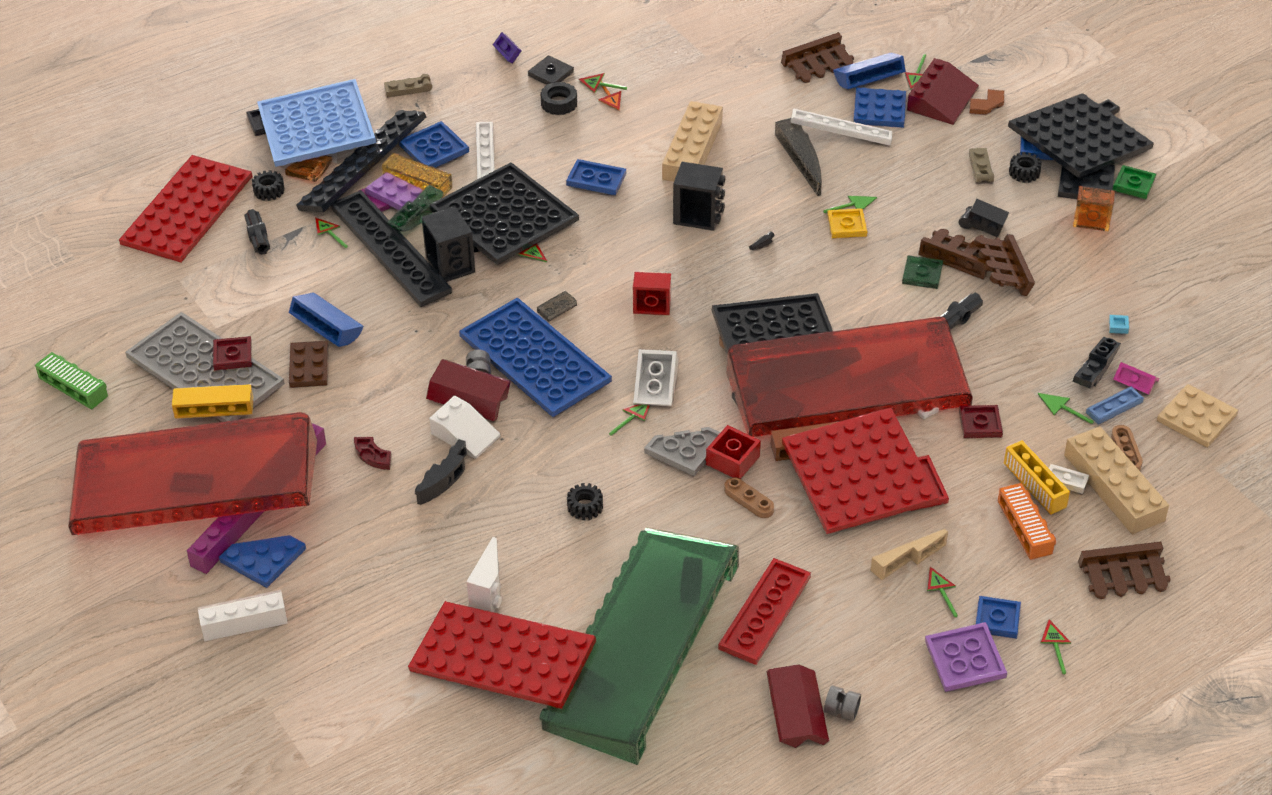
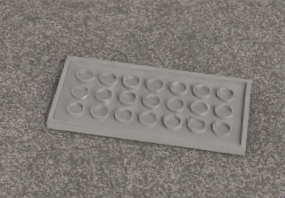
(183, 358)

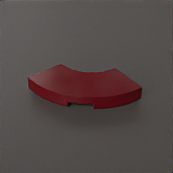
(371, 453)

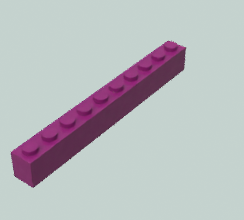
(228, 529)

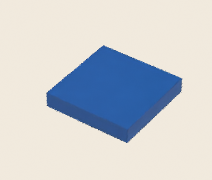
(1000, 616)

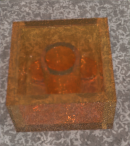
(1094, 208)

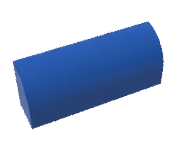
(870, 70)
(325, 319)

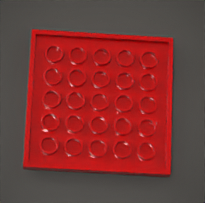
(859, 470)

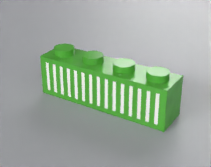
(71, 380)

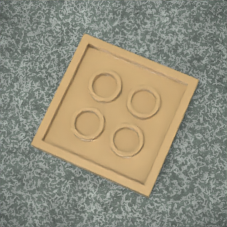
(1197, 415)

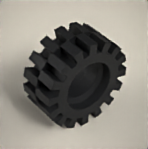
(1032, 165)
(263, 191)
(581, 493)

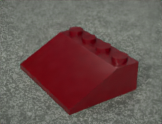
(941, 92)

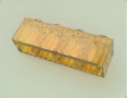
(417, 173)

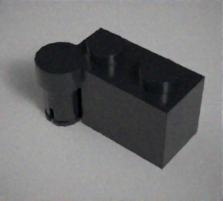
(984, 217)

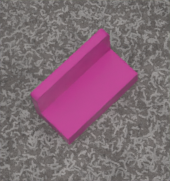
(1136, 378)

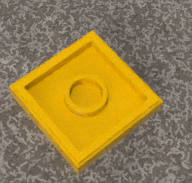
(847, 223)

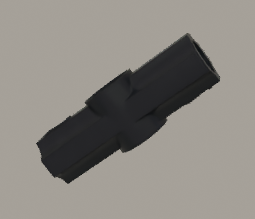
(257, 232)
(961, 311)

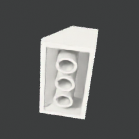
(242, 615)

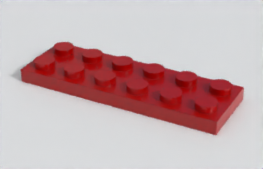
(764, 611)

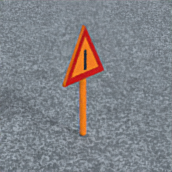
(612, 99)

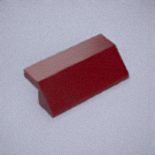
(473, 386)
(797, 705)

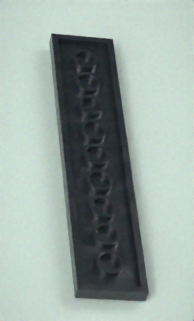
(360, 161)
(391, 248)

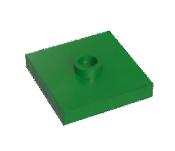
(1134, 182)

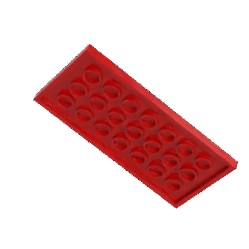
(186, 208)
(503, 654)

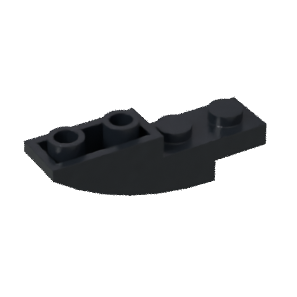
(1097, 363)
(442, 476)

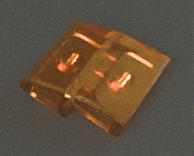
(309, 169)

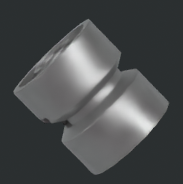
(479, 360)
(842, 703)

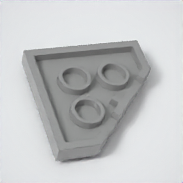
(683, 449)

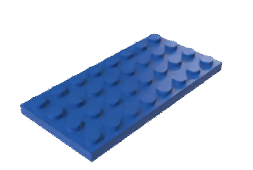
(536, 357)

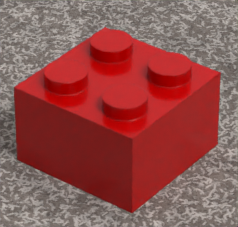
(652, 293)
(733, 452)

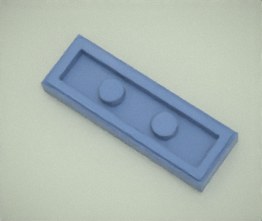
(1114, 405)

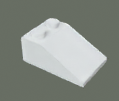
(655, 377)
(461, 421)
(484, 581)

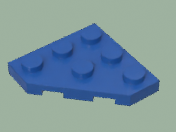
(264, 558)

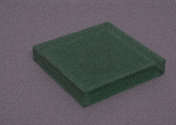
(922, 272)

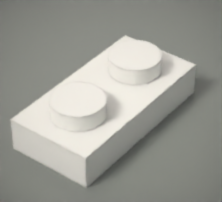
(1071, 479)

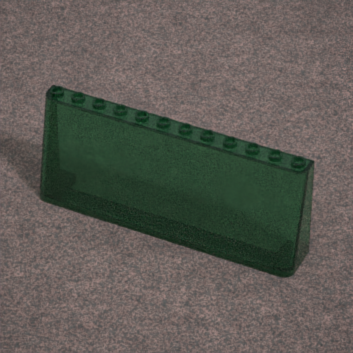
(642, 640)

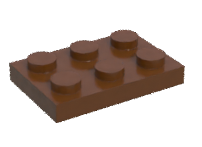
(308, 364)

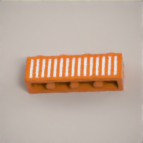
(1026, 521)

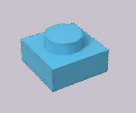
(1118, 324)

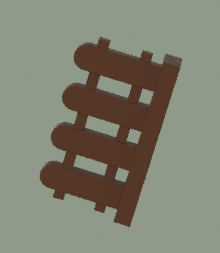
(811, 51)
(951, 255)
(1013, 270)
(1124, 557)

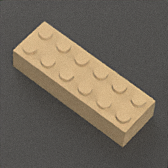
(693, 137)
(1116, 480)

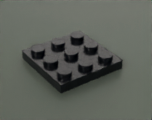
(1099, 179)

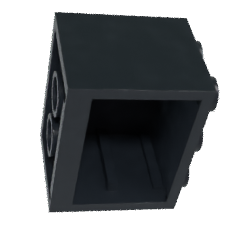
(698, 196)
(448, 244)

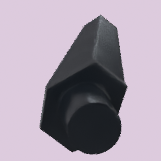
(762, 241)

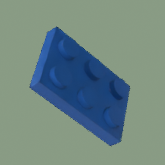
(596, 177)

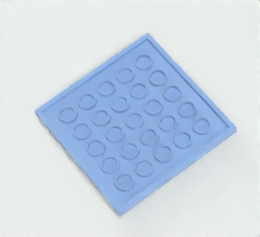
(316, 122)

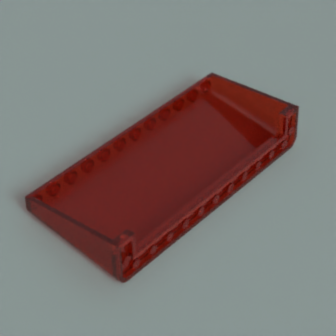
(847, 375)
(193, 473)

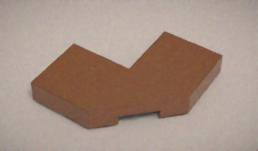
(994, 99)

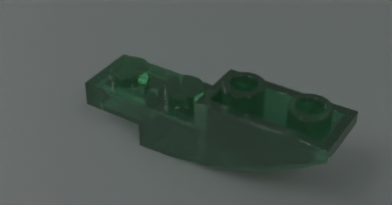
(411, 213)

